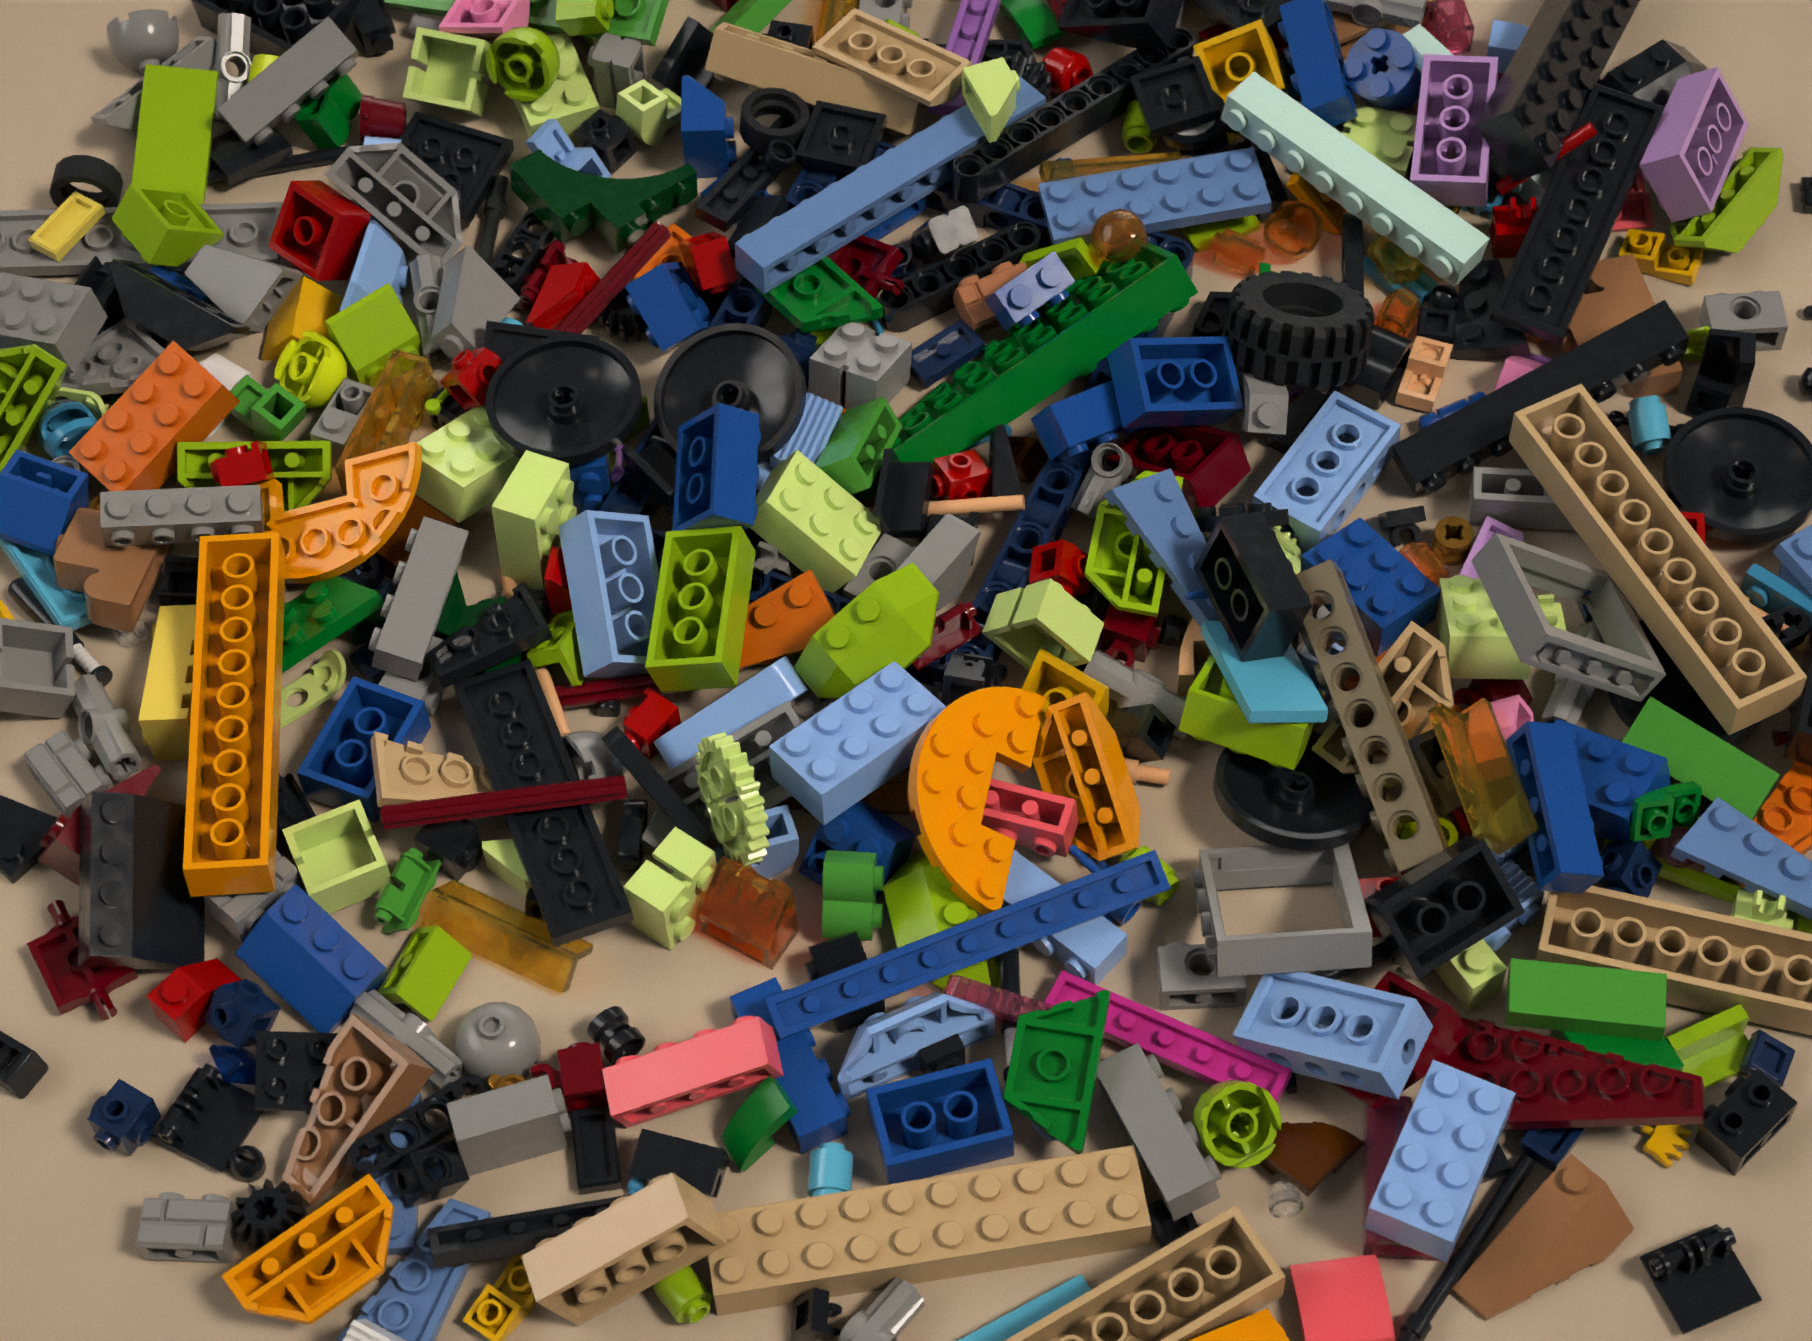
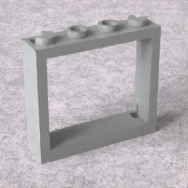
(1620, 666)
(1284, 950)

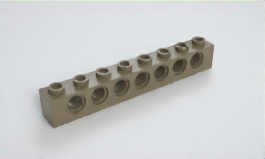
(1328, 586)

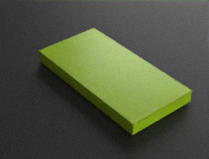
(176, 129)

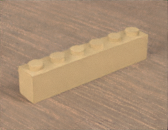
(780, 64)

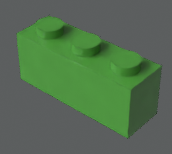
(858, 445)

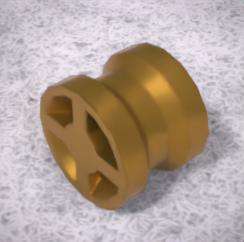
(1452, 551)

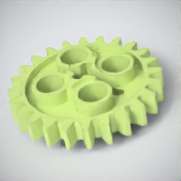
(727, 774)

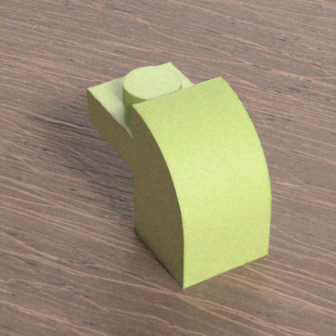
(648, 111)

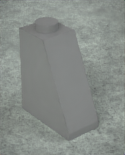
(242, 284)
(467, 299)
(1264, 406)
(946, 556)

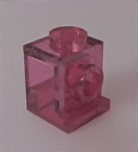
(1450, 25)

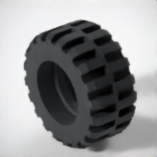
(1299, 329)

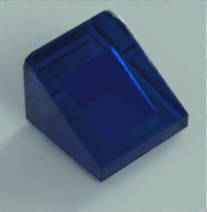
(234, 1064)

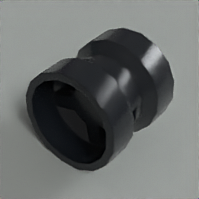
(615, 1034)

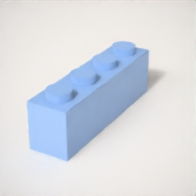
(1086, 949)

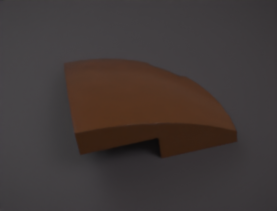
(1310, 1153)

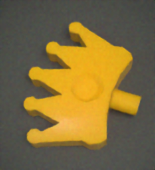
(1664, 1141)

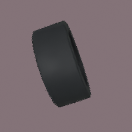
(776, 102)
(89, 171)

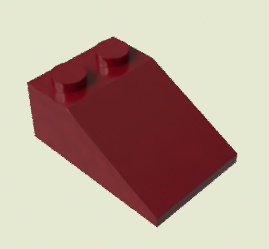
(1203, 455)
(63, 836)
(1441, 1042)

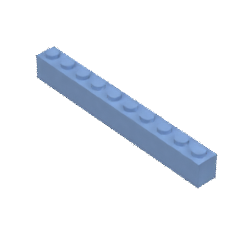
(865, 197)

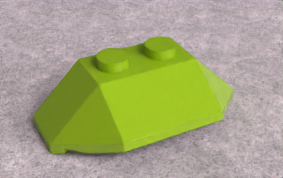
(1741, 207)
(27, 387)
(299, 465)
(1121, 564)
(879, 626)
(923, 905)

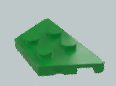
(823, 298)
(324, 614)
(1057, 1067)

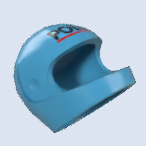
(63, 426)

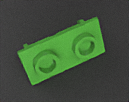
(400, 907)

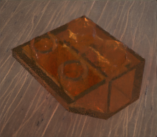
(749, 912)

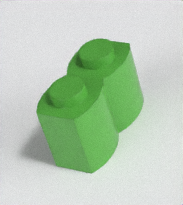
(850, 894)

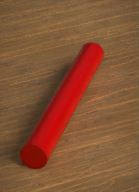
(1570, 143)

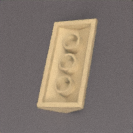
(893, 58)

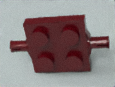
(870, 264)
(73, 984)

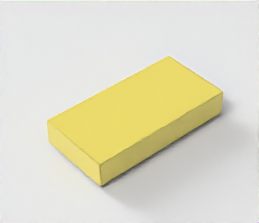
(66, 226)

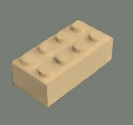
(623, 1249)

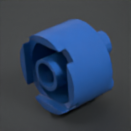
(1368, 66)

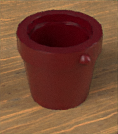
(381, 118)

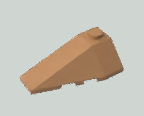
(362, 1087)
(1556, 1233)

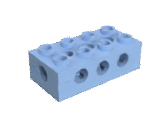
(1329, 468)
(1335, 1031)

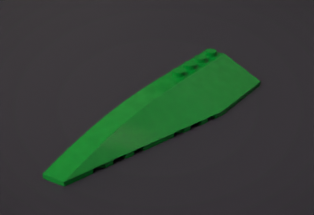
(1043, 355)

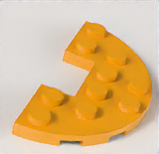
(349, 529)
(952, 783)

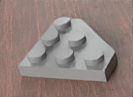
(113, 360)

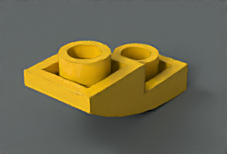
(1662, 259)
(504, 1304)

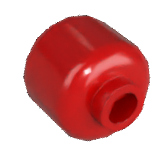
(1067, 69)

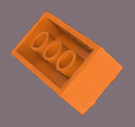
(139, 433)

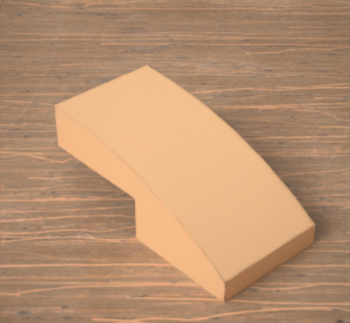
(1424, 374)
(1192, 650)

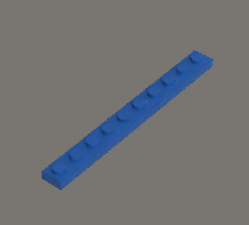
(966, 945)

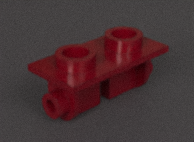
(552, 255)
(950, 632)

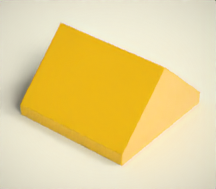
(1237, 54)
(301, 311)
(1061, 681)

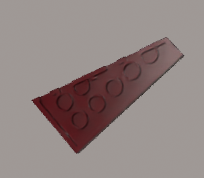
(1574, 1087)

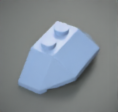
(377, 264)
(890, 1042)

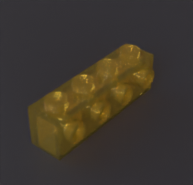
(392, 408)

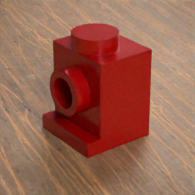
(243, 466)
(650, 721)

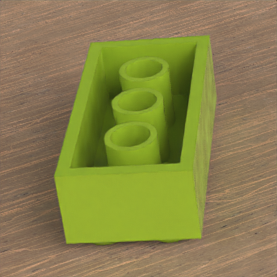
(700, 609)

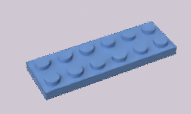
(1159, 193)

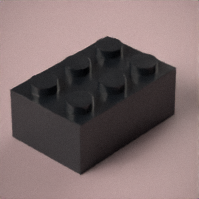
(1252, 586)
(1443, 906)

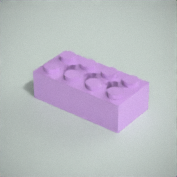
(1694, 145)
(1448, 150)

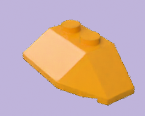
(1084, 761)
(318, 1258)

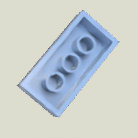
(611, 589)
(854, 743)
(1439, 1161)

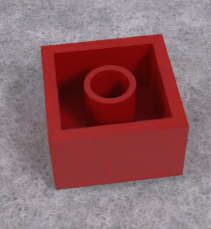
(319, 230)

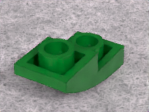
(1032, 21)
(1665, 809)
(755, 1121)

